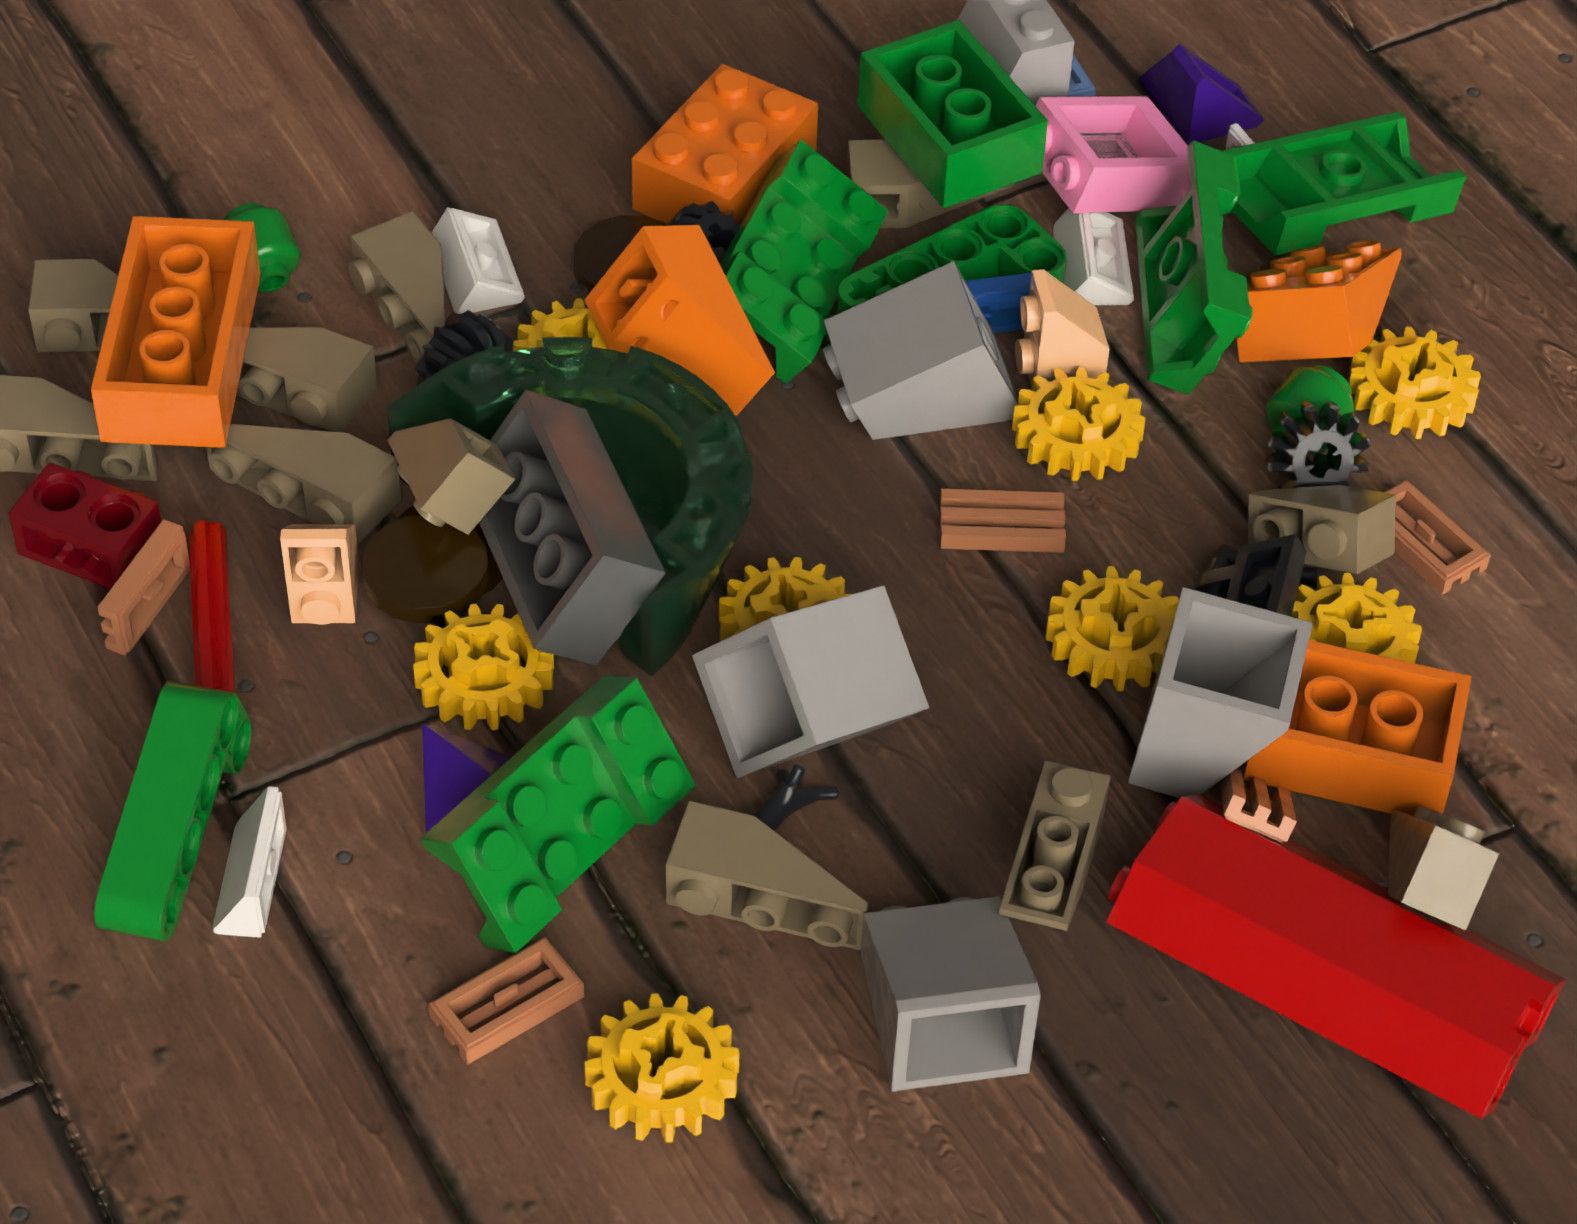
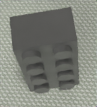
(567, 532)

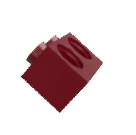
(82, 524)

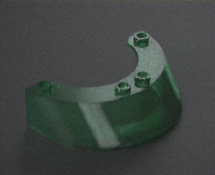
(666, 438)

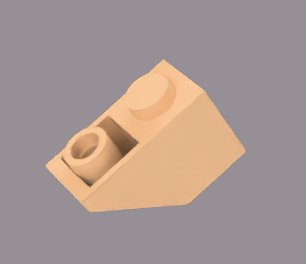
(1059, 331)
(321, 572)

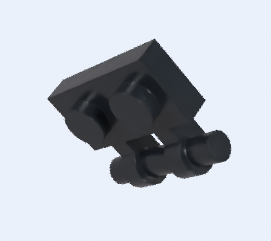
(1262, 576)

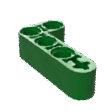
(983, 246)
(187, 748)

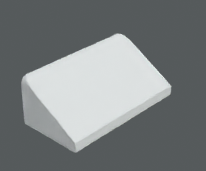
(1095, 257)
(476, 262)
(252, 868)

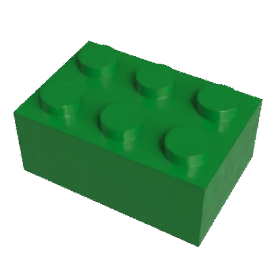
(951, 113)

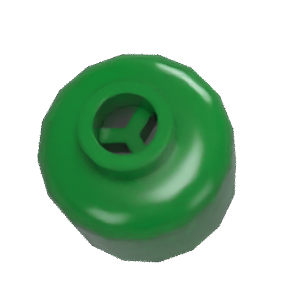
(275, 244)
(1310, 384)

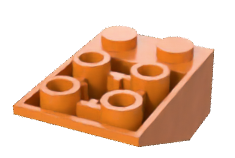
(1318, 302)
(677, 303)

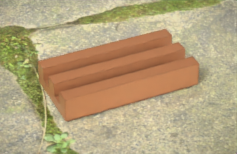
(1002, 513)
(1422, 552)
(144, 587)
(1278, 809)
(514, 1007)

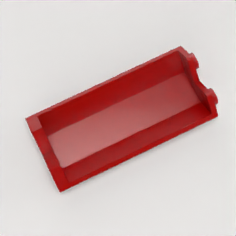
(1335, 953)

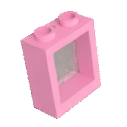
(1113, 154)

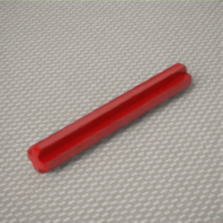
(211, 606)

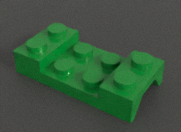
(1334, 176)
(796, 252)
(1186, 291)
(560, 808)

